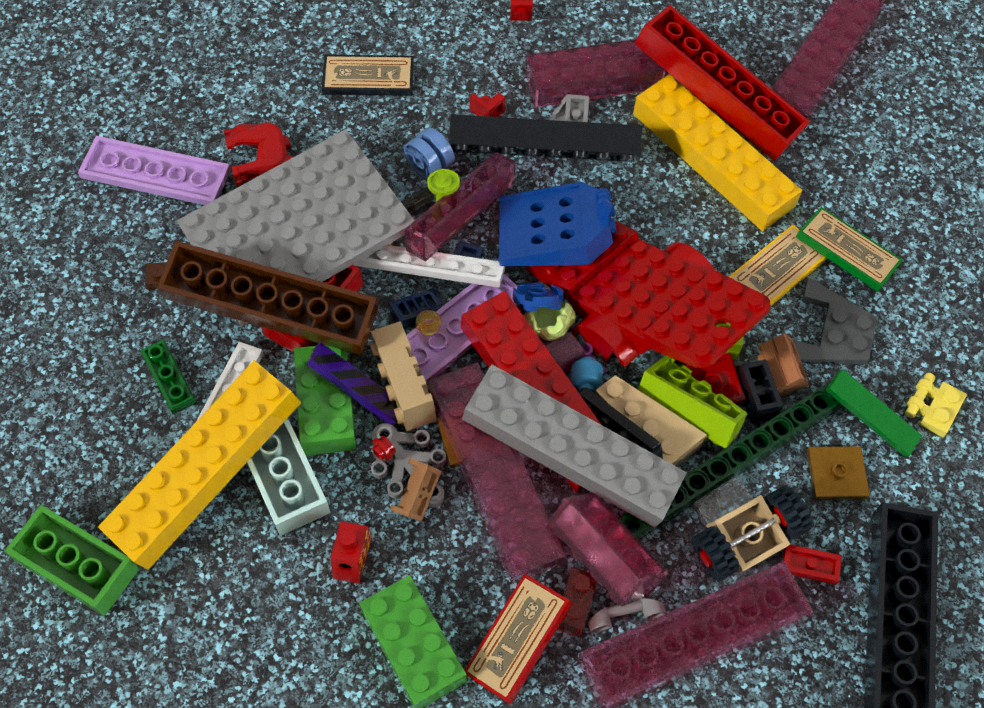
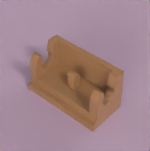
(418, 490)

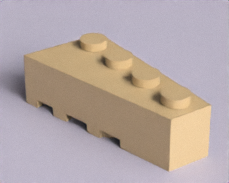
(403, 375)
(676, 435)

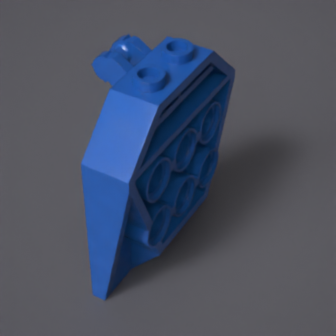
(555, 226)

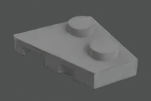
(572, 109)

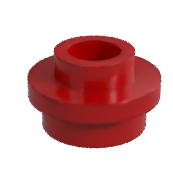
(383, 448)

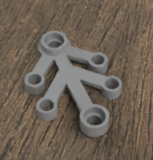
(402, 458)

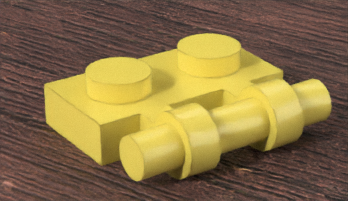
(942, 409)

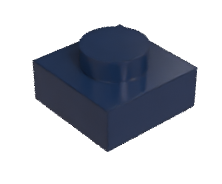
(469, 250)

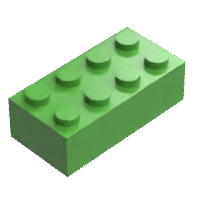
(324, 410)
(72, 560)
(413, 642)

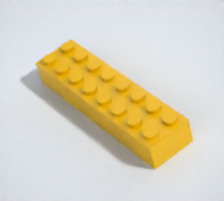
(717, 152)
(199, 465)

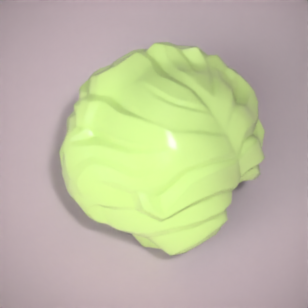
(551, 323)

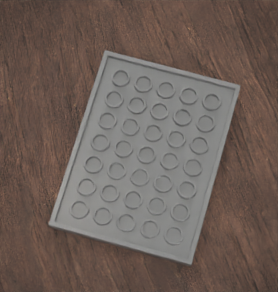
(304, 214)

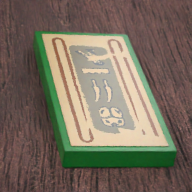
(849, 248)

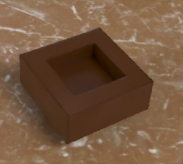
(153, 274)

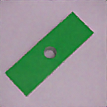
(172, 386)

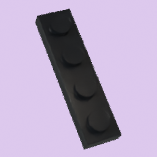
(620, 424)

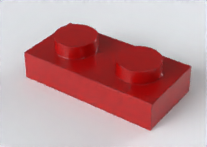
(813, 564)

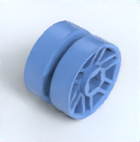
(429, 152)

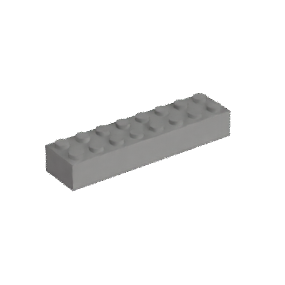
(574, 446)

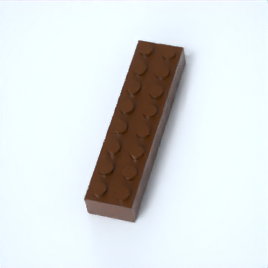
(268, 297)

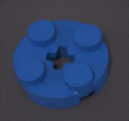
(535, 296)

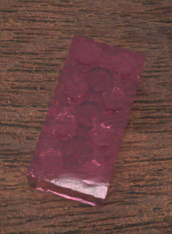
(607, 548)

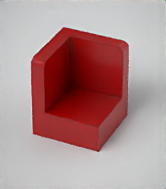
(487, 106)

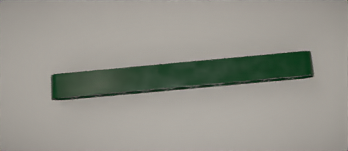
(747, 452)

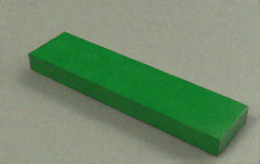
(873, 413)

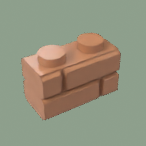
(784, 364)

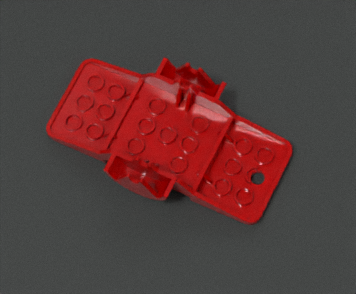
(655, 301)

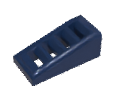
(397, 306)

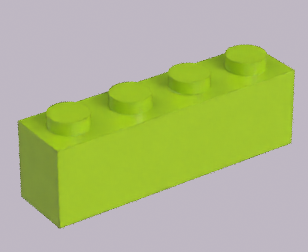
(693, 401)

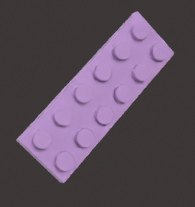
(154, 171)
(449, 343)

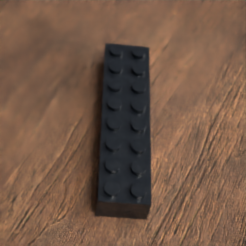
(545, 136)
(902, 608)

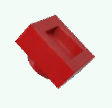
(521, 10)

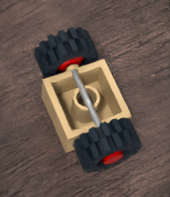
(751, 533)

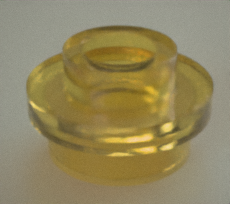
(428, 328)

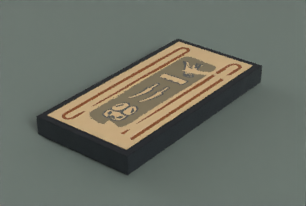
(368, 75)

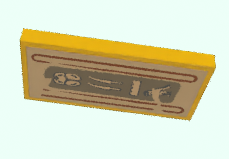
(779, 266)

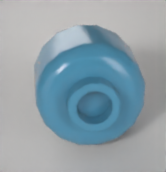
(586, 373)

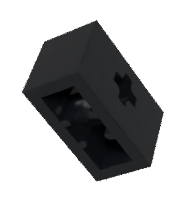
(760, 391)

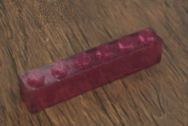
(457, 210)

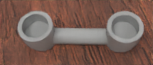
(650, 607)

